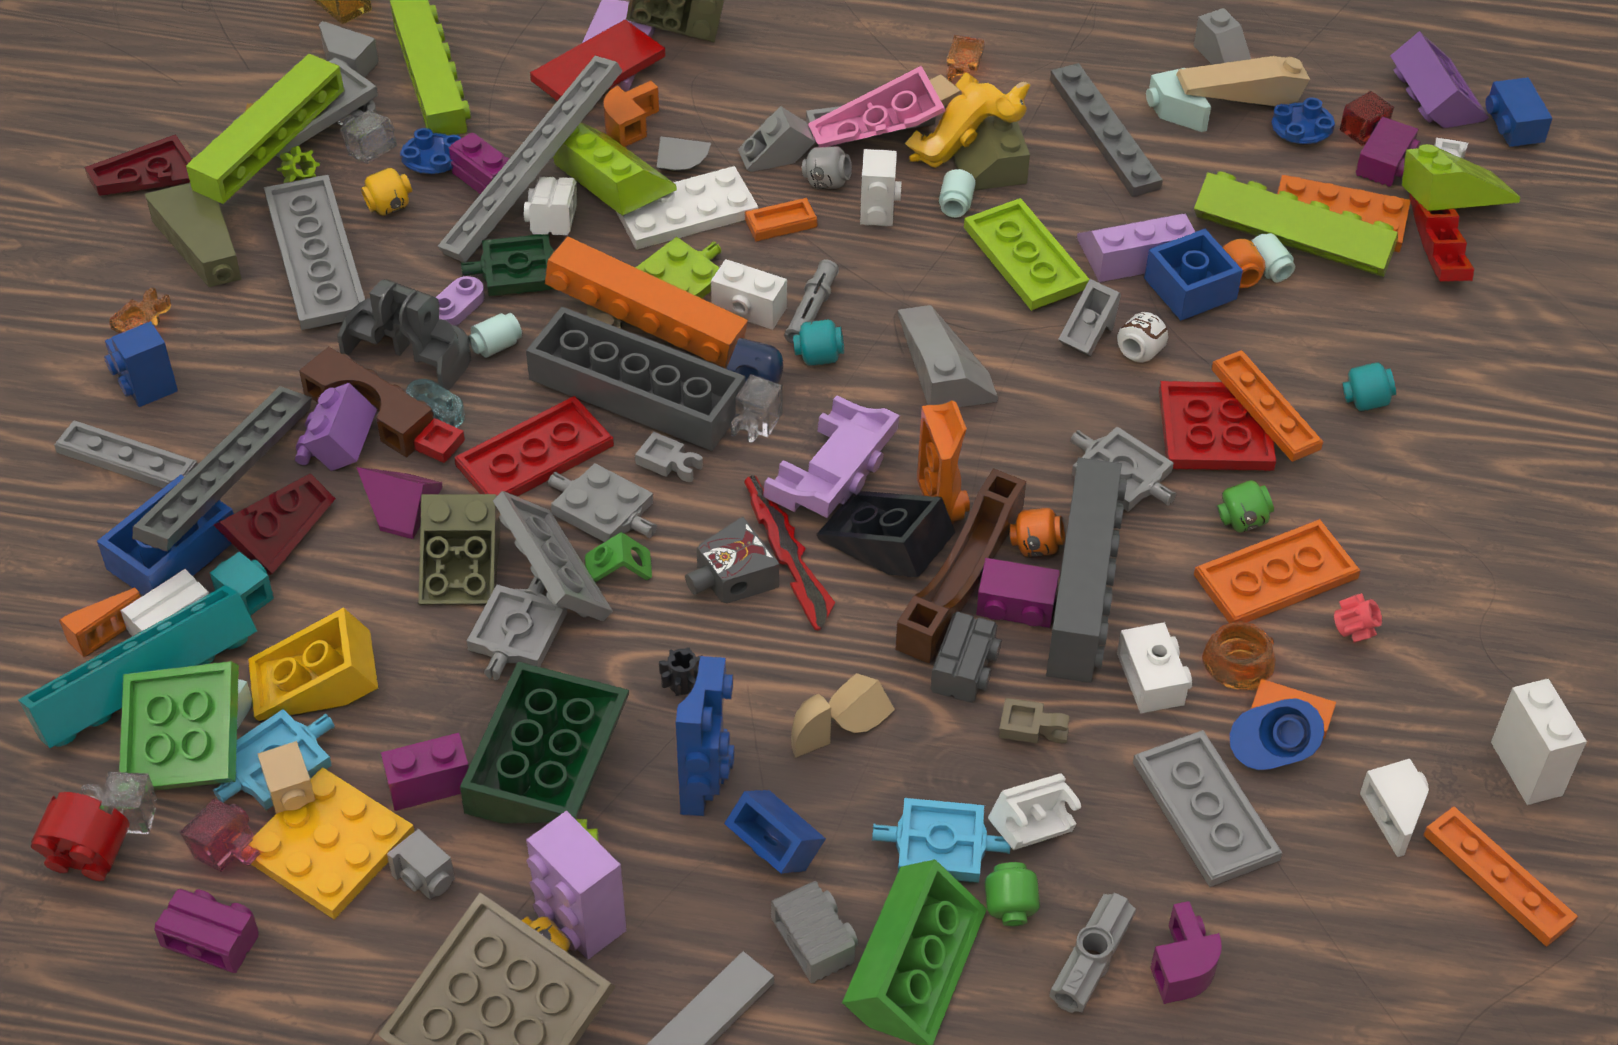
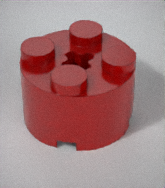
(80, 835)

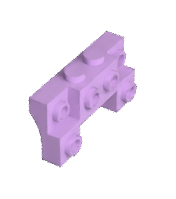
(842, 462)

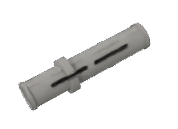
(824, 278)

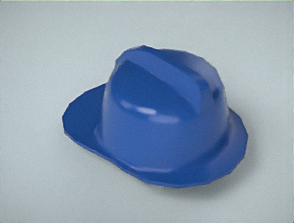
(1277, 734)

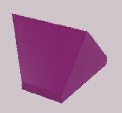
(397, 499)

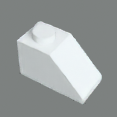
(1395, 800)

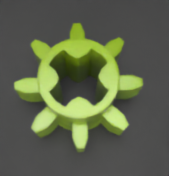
(289, 163)

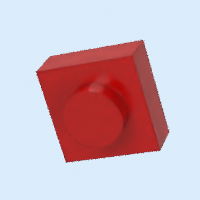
(439, 440)

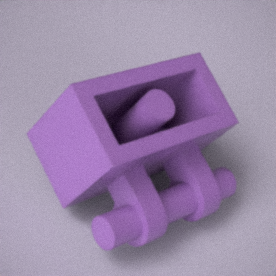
(336, 428)

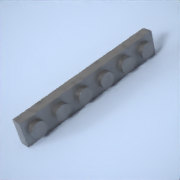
(1106, 130)

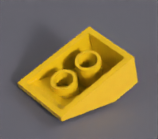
(314, 668)

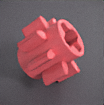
(1358, 618)

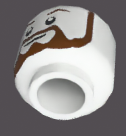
(1142, 337)

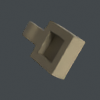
(1026, 721)

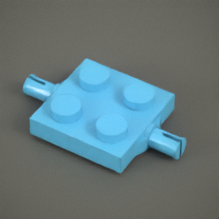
(270, 734)
(942, 832)

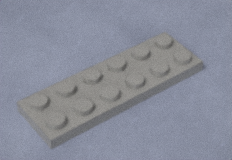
(314, 250)

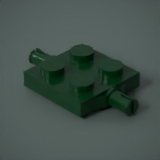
(513, 264)

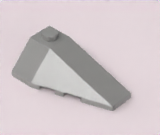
(943, 361)

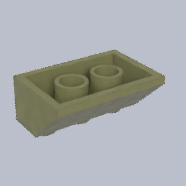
(996, 155)

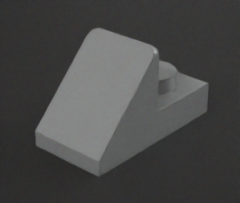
(1090, 317)

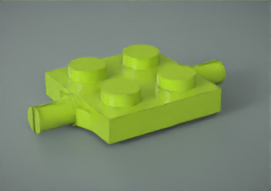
(684, 266)

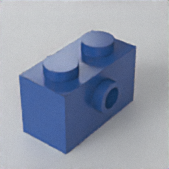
(1518, 112)
(774, 831)

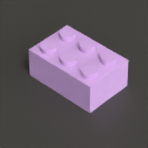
(576, 885)

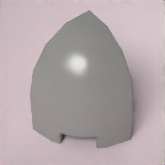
(681, 153)

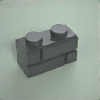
(964, 657)

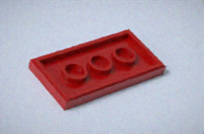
(619, 43)
(535, 450)

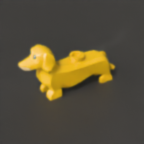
(963, 118)

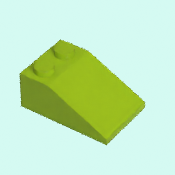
(1450, 182)

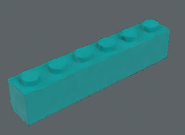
(95, 688)

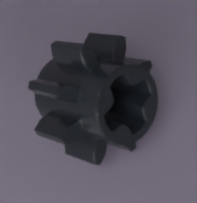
(679, 671)

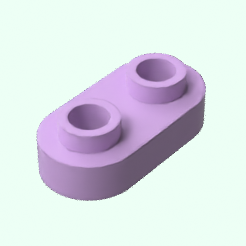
(460, 299)

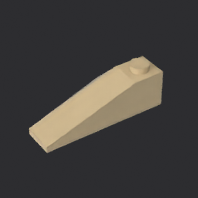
(1255, 81)

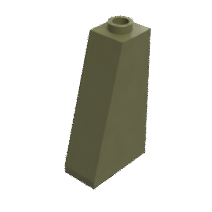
(196, 231)

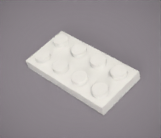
(694, 207)

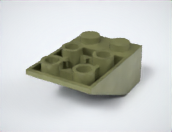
(685, 17)
(458, 549)

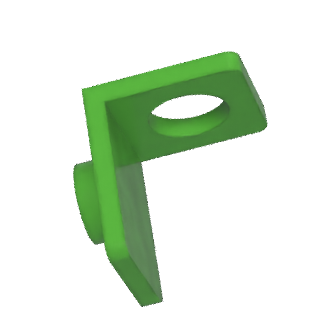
(615, 554)

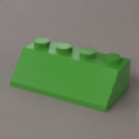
(915, 954)

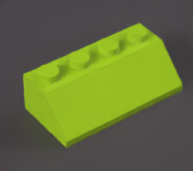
(610, 170)

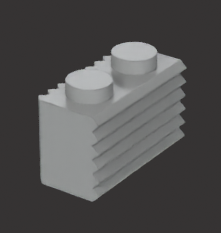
(814, 931)

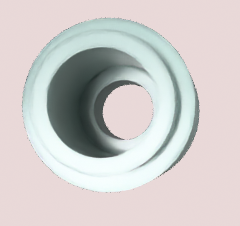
(956, 193)
(1277, 258)
(495, 334)

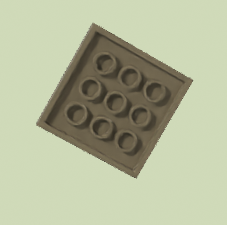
(498, 987)

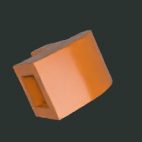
(627, 112)

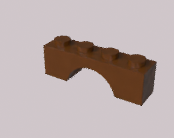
(399, 415)

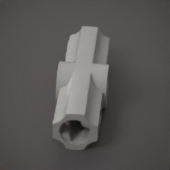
(1084, 970)

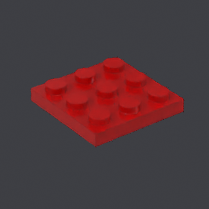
(1211, 429)

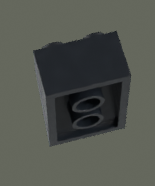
(890, 531)

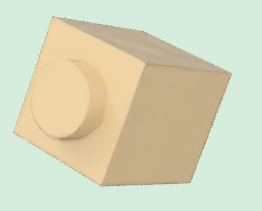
(286, 777)

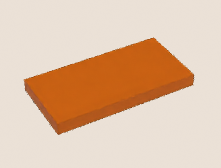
(1276, 572)

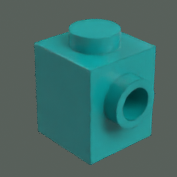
(245, 577)

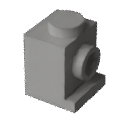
(421, 865)

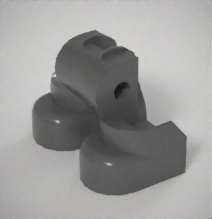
(408, 318)

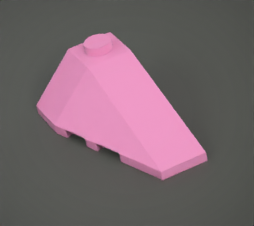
(886, 109)

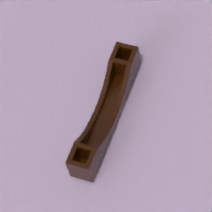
(987, 526)

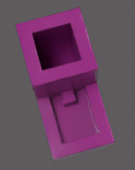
(1190, 963)

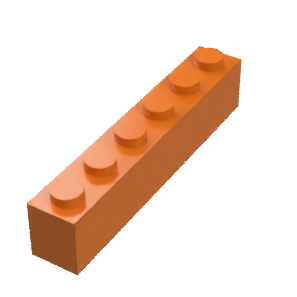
(645, 301)

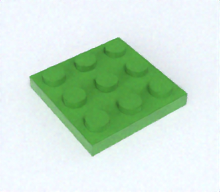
(181, 725)

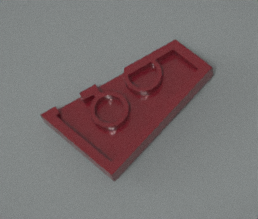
(142, 168)
(277, 522)

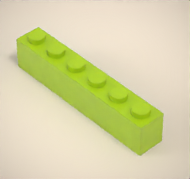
(430, 67)
(265, 128)
(1296, 223)

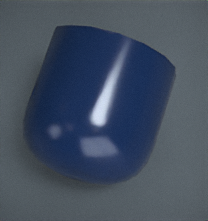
(756, 359)

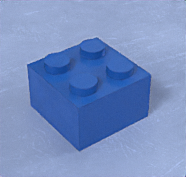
(1193, 274)

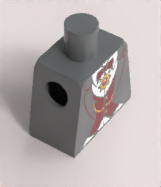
(734, 564)

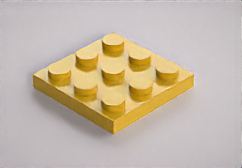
(330, 844)

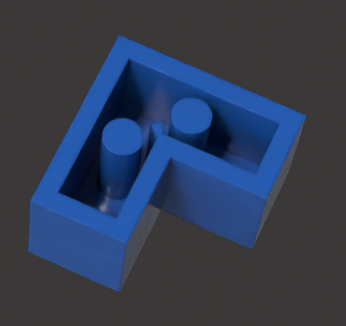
(141, 363)

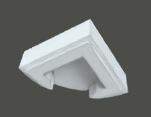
(1454, 147)

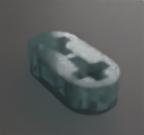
(438, 400)

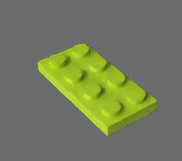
(1026, 253)

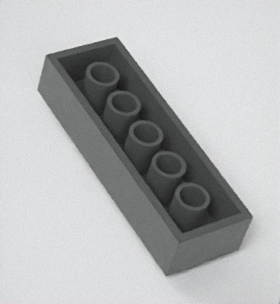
(635, 377)
(1087, 570)

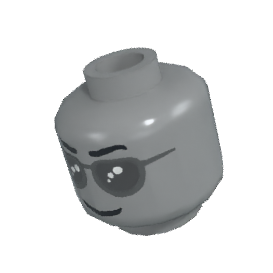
(827, 167)

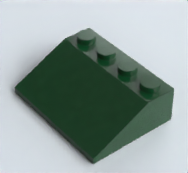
(541, 747)

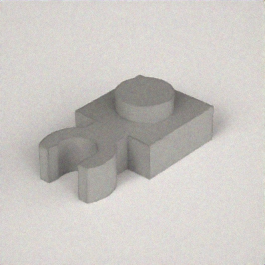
(667, 455)

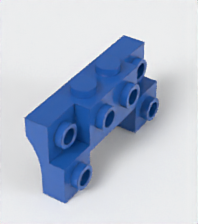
(701, 738)

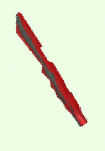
(788, 551)

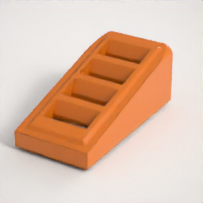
(97, 623)

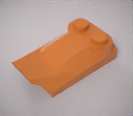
(938, 456)

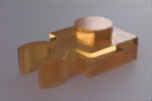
(964, 56)
(136, 313)

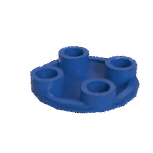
(1303, 121)
(428, 152)

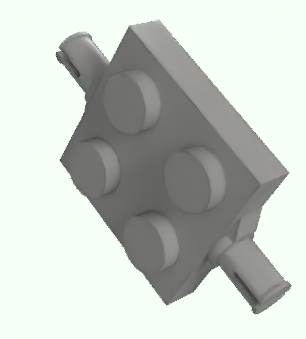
(1140, 464)
(602, 503)
(516, 627)

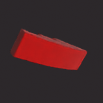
(1443, 242)

